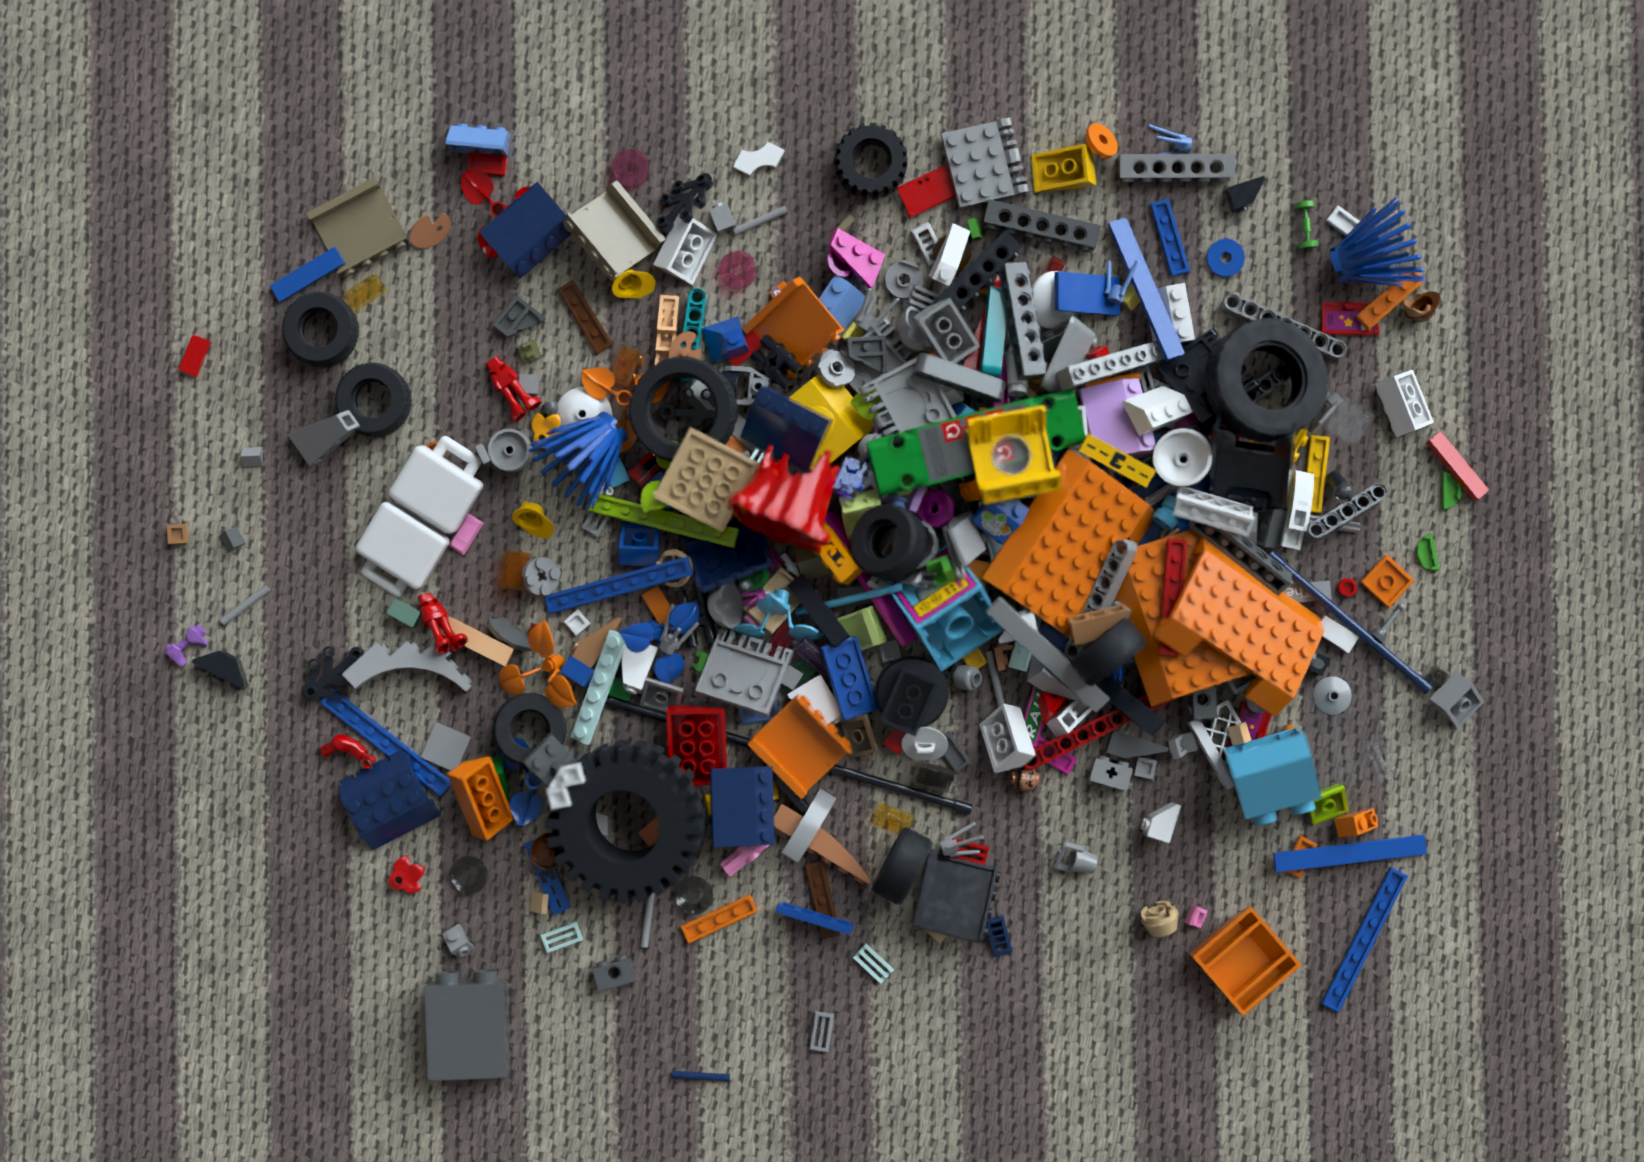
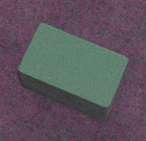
(404, 612)

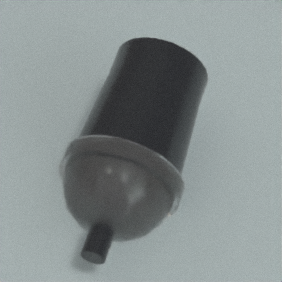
(1339, 485)

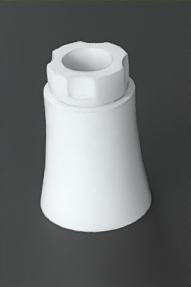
(1015, 387)

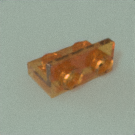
(627, 365)

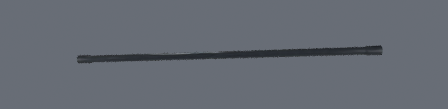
(955, 805)

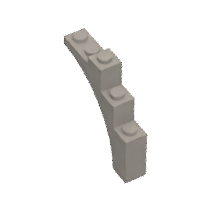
(378, 662)

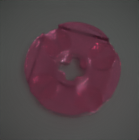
(630, 157)
(748, 267)

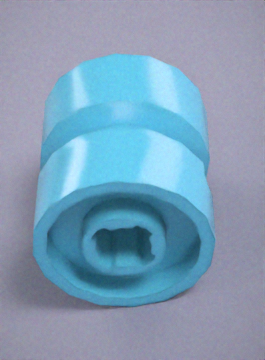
(1164, 516)

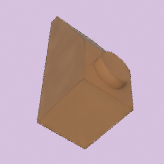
(1093, 624)
(590, 647)

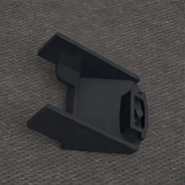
(1251, 471)

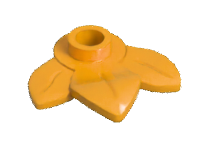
(543, 425)

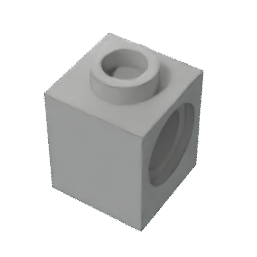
(722, 218)

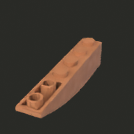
(823, 843)

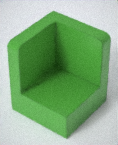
(944, 571)

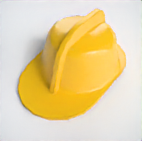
(633, 284)
(532, 519)

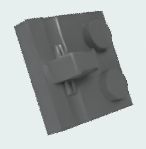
(548, 759)

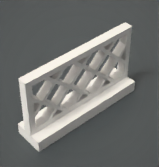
(1214, 510)
(1209, 748)

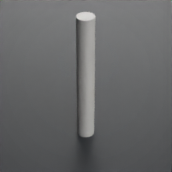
(760, 220)
(244, 605)
(995, 678)
(647, 921)

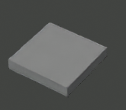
(446, 746)

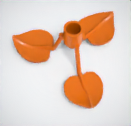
(597, 384)
(559, 690)

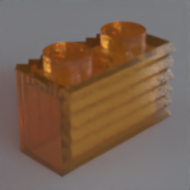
(513, 566)

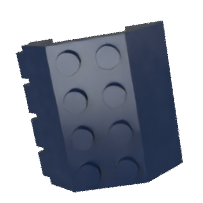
(722, 564)
(386, 800)

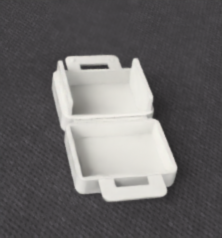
(429, 502)

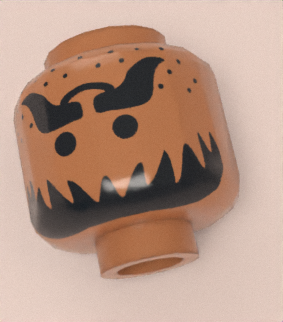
(1024, 779)

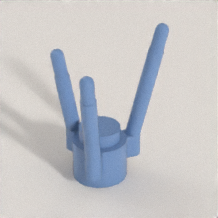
(1181, 142)
(1117, 292)

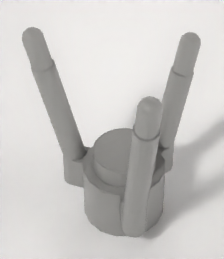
(865, 319)
(1332, 401)
(670, 642)
(951, 847)

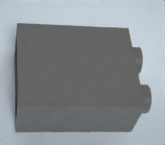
(467, 1026)

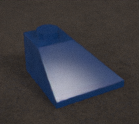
(725, 339)

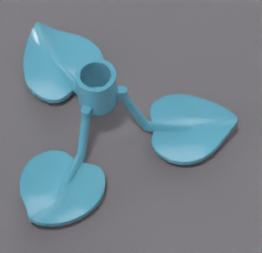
(777, 604)

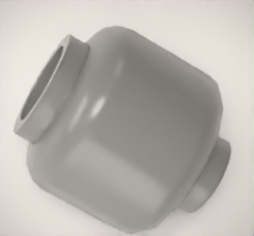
(967, 677)

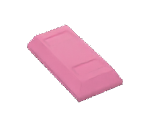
(465, 534)

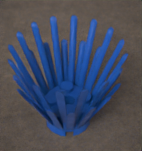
(1362, 251)
(592, 438)

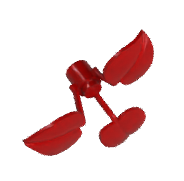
(476, 188)

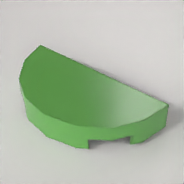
(1450, 490)
(1426, 553)

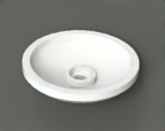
(1045, 302)
(579, 400)
(1181, 444)

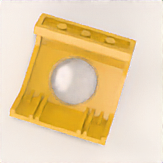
(1012, 455)

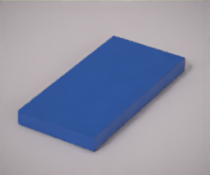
(1083, 294)
(849, 678)

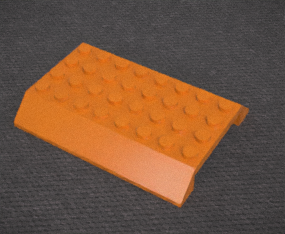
(1066, 540)
(1142, 592)
(1247, 624)

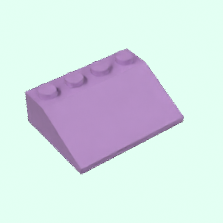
(1109, 419)

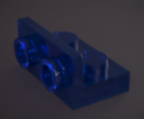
(851, 476)

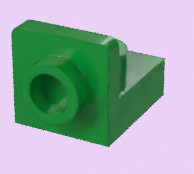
(618, 691)

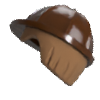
(1422, 306)
(541, 854)

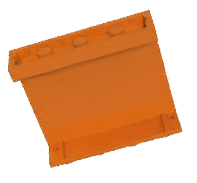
(798, 322)
(799, 745)

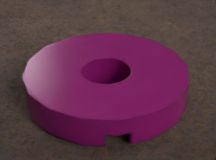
(945, 512)

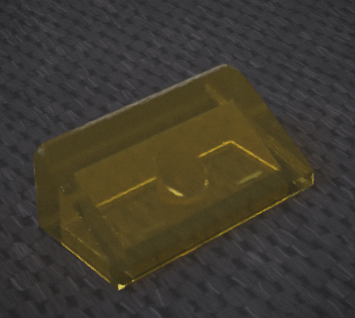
(365, 291)
(892, 818)

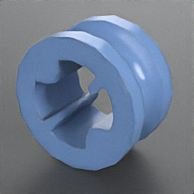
(899, 501)

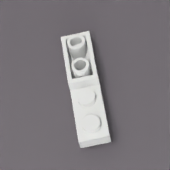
(1299, 509)

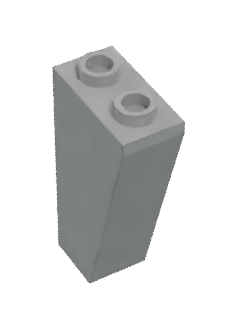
(322, 438)

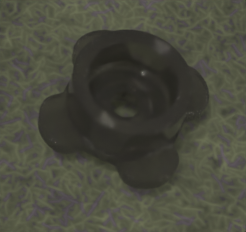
(1442, 676)

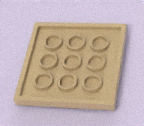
(704, 479)

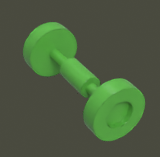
(1304, 205)

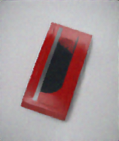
(645, 469)

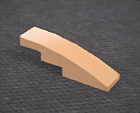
(666, 325)
(482, 643)

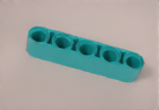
(696, 326)
(993, 333)

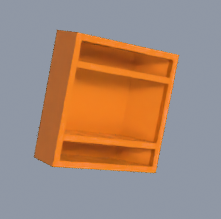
(1245, 959)

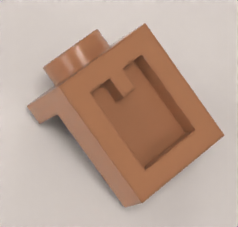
(1000, 658)

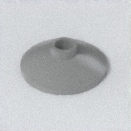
(1323, 699)

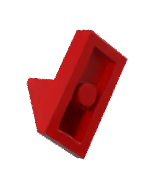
(1050, 705)

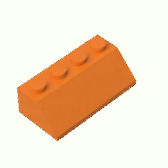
(481, 797)

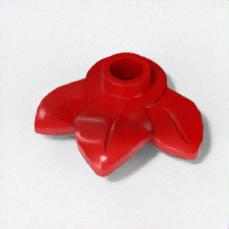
(409, 874)

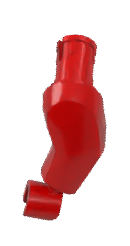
(349, 745)

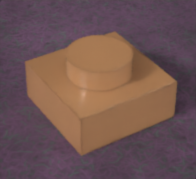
(177, 534)

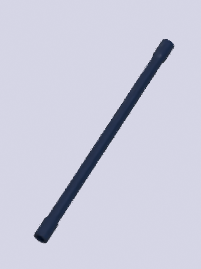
(1416, 679)

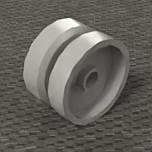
(518, 459)

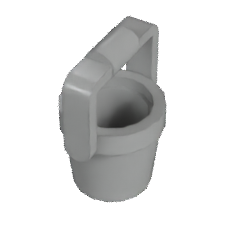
(1078, 861)

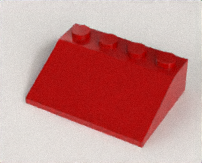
(698, 739)

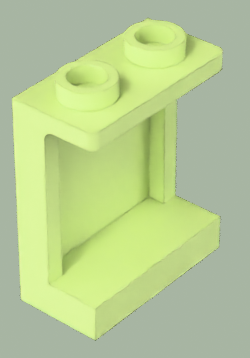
(853, 509)
(864, 625)

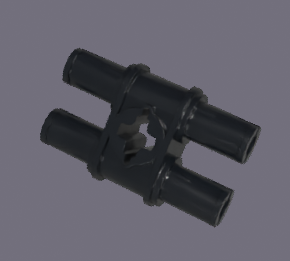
(777, 363)
(704, 621)

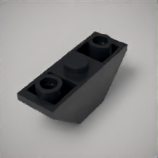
(223, 667)

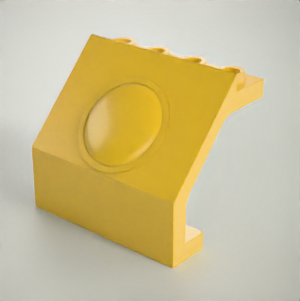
(847, 423)

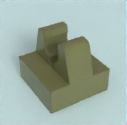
(529, 351)

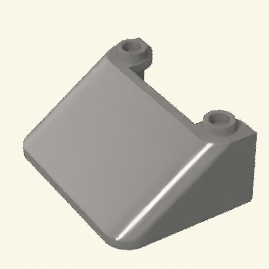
(1070, 351)

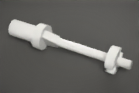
(791, 566)

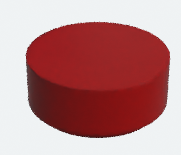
(1347, 587)

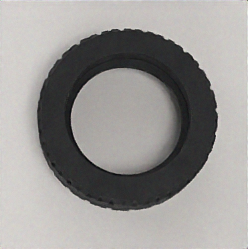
(665, 371)

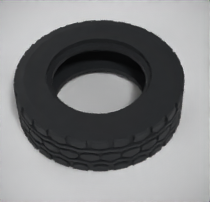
(1304, 366)

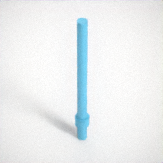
(857, 597)

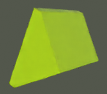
(1330, 805)

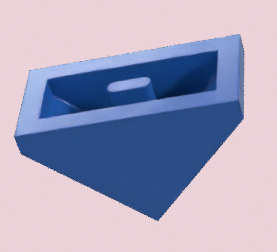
(577, 671)

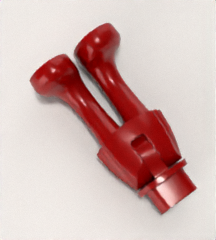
(505, 377)
(435, 614)

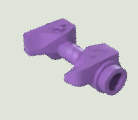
(195, 636)

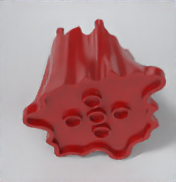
(787, 505)

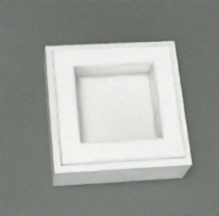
(577, 622)

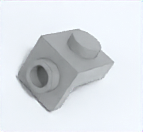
(1182, 743)
(457, 941)

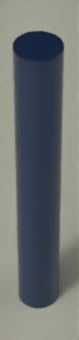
(701, 1076)

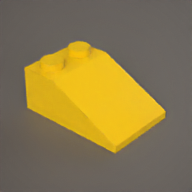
(1063, 169)

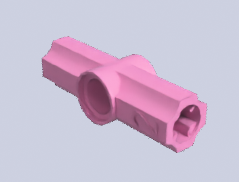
(742, 856)

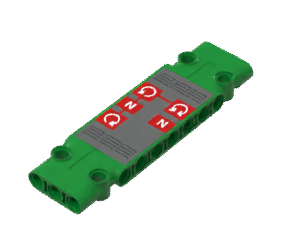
(943, 451)

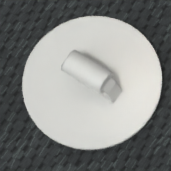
(927, 744)

